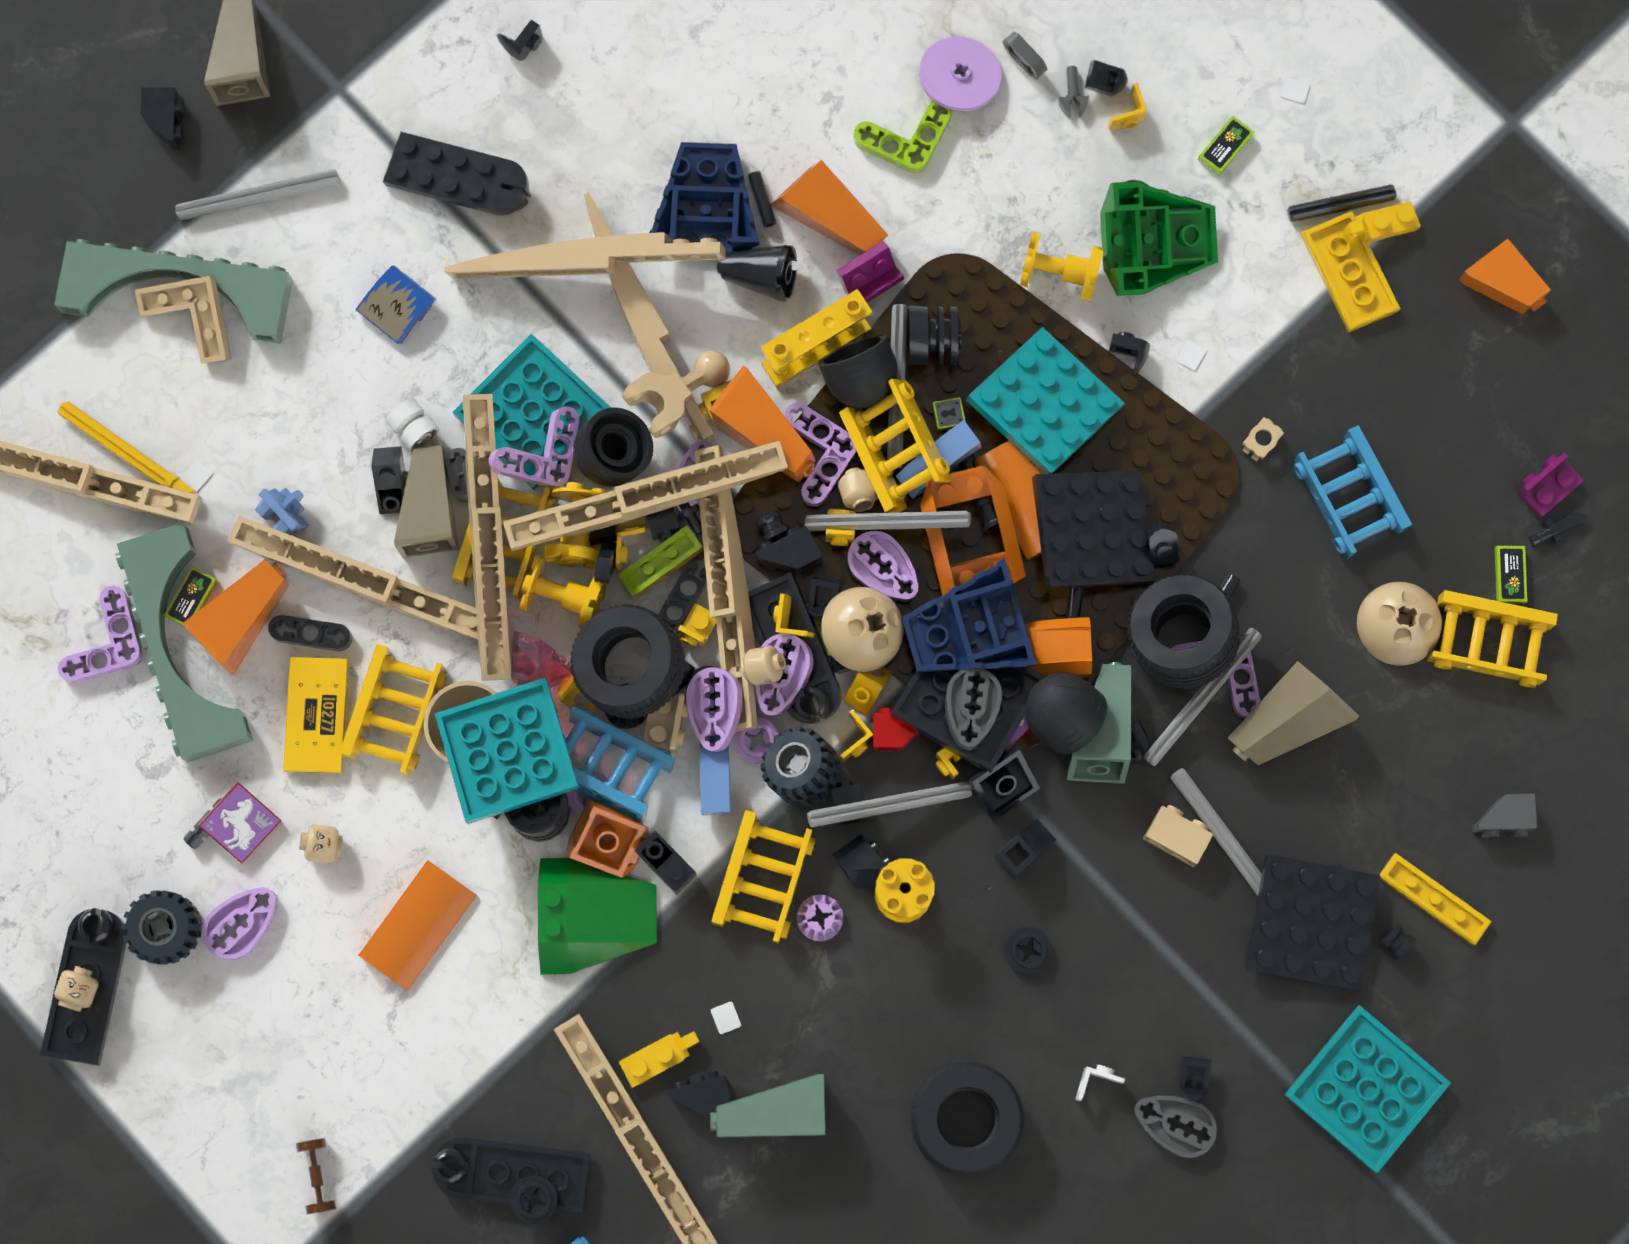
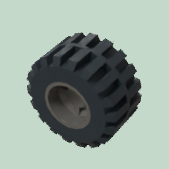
(800, 766)
(161, 927)

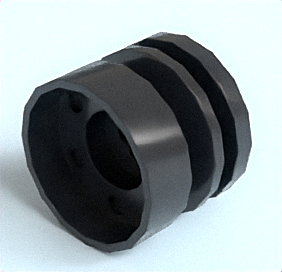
(933, 334)
(546, 825)

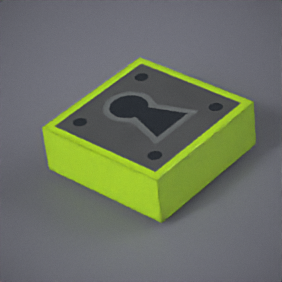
(948, 413)

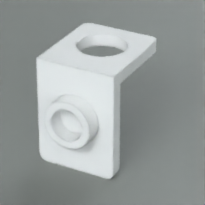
(1100, 1071)

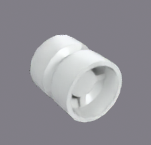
(409, 421)

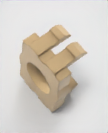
(1259, 450)

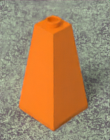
(831, 209)
(754, 420)
(238, 614)

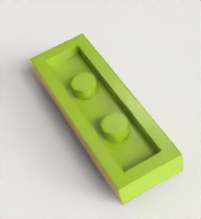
(661, 562)

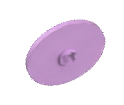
(968, 57)

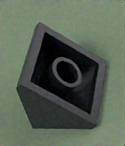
(1005, 786)

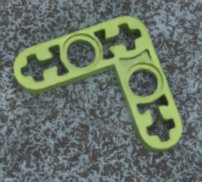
(906, 147)

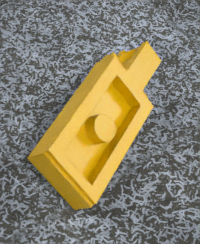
(1383, 223)
(657, 1057)

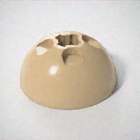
(850, 630)
(1388, 633)
(447, 698)

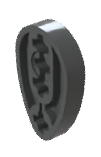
(987, 706)
(1174, 1141)

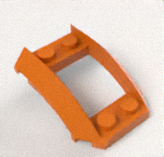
(967, 486)

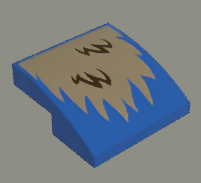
(395, 304)

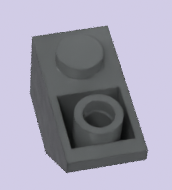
(1509, 814)

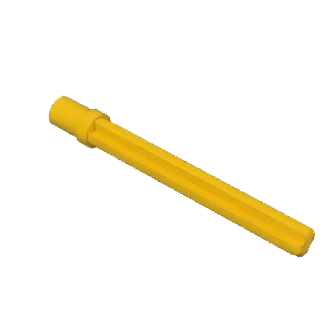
(121, 448)

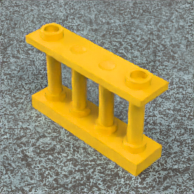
(816, 338)
(869, 446)
(464, 567)
(1510, 617)
(373, 689)
(743, 856)

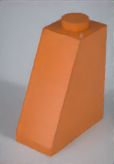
(1507, 279)

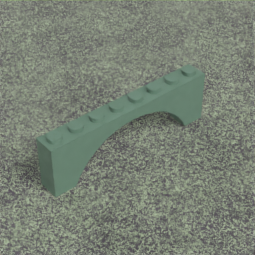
(96, 272)
(151, 569)

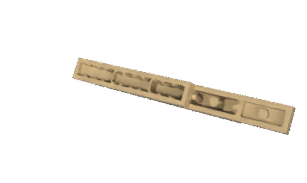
(587, 256)
(645, 324)
(97, 484)
(645, 496)
(486, 538)
(355, 577)
(727, 586)
(634, 1132)

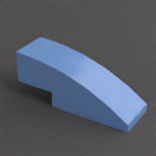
(953, 447)
(714, 780)

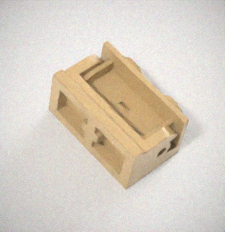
(1178, 835)

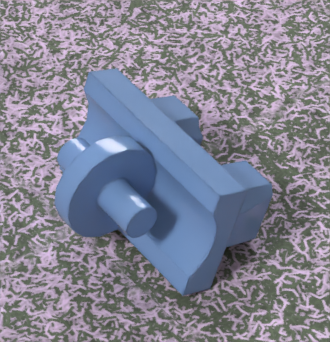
(286, 506)

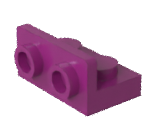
(870, 273)
(1550, 486)

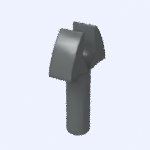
(1073, 93)

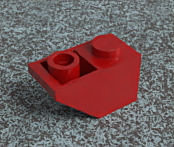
(890, 733)

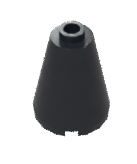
(761, 270)

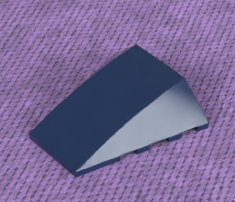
(707, 198)
(971, 626)

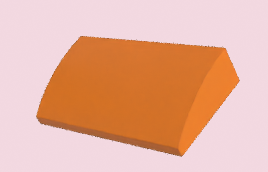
(1016, 475)
(417, 925)

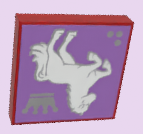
(239, 822)

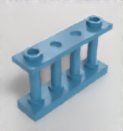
(1367, 469)
(608, 792)

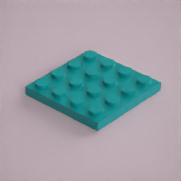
(525, 395)
(1045, 401)
(506, 751)
(1367, 1089)

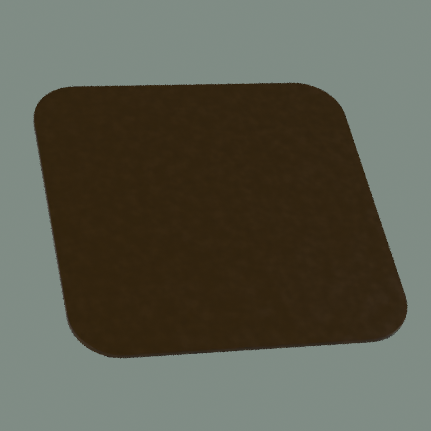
(1182, 460)

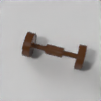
(315, 1176)

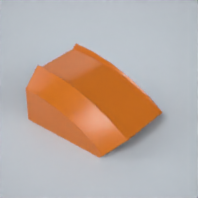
(1061, 646)
(606, 839)

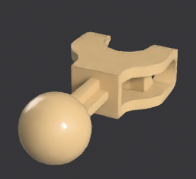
(671, 394)

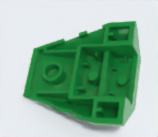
(1154, 237)
(590, 915)

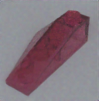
(536, 660)

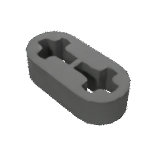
(1024, 55)
(453, 474)

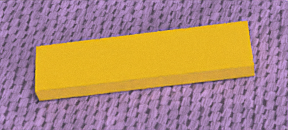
(1434, 899)

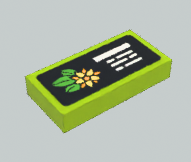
(1226, 145)
(1511, 574)
(191, 595)

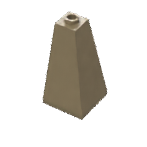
(237, 57)
(426, 511)
(1290, 716)

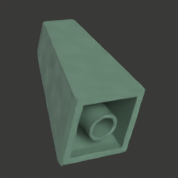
(1109, 752)
(781, 1111)

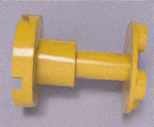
(1073, 268)
(573, 549)
(574, 596)
(901, 906)

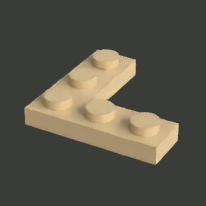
(203, 300)

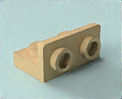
(664, 725)

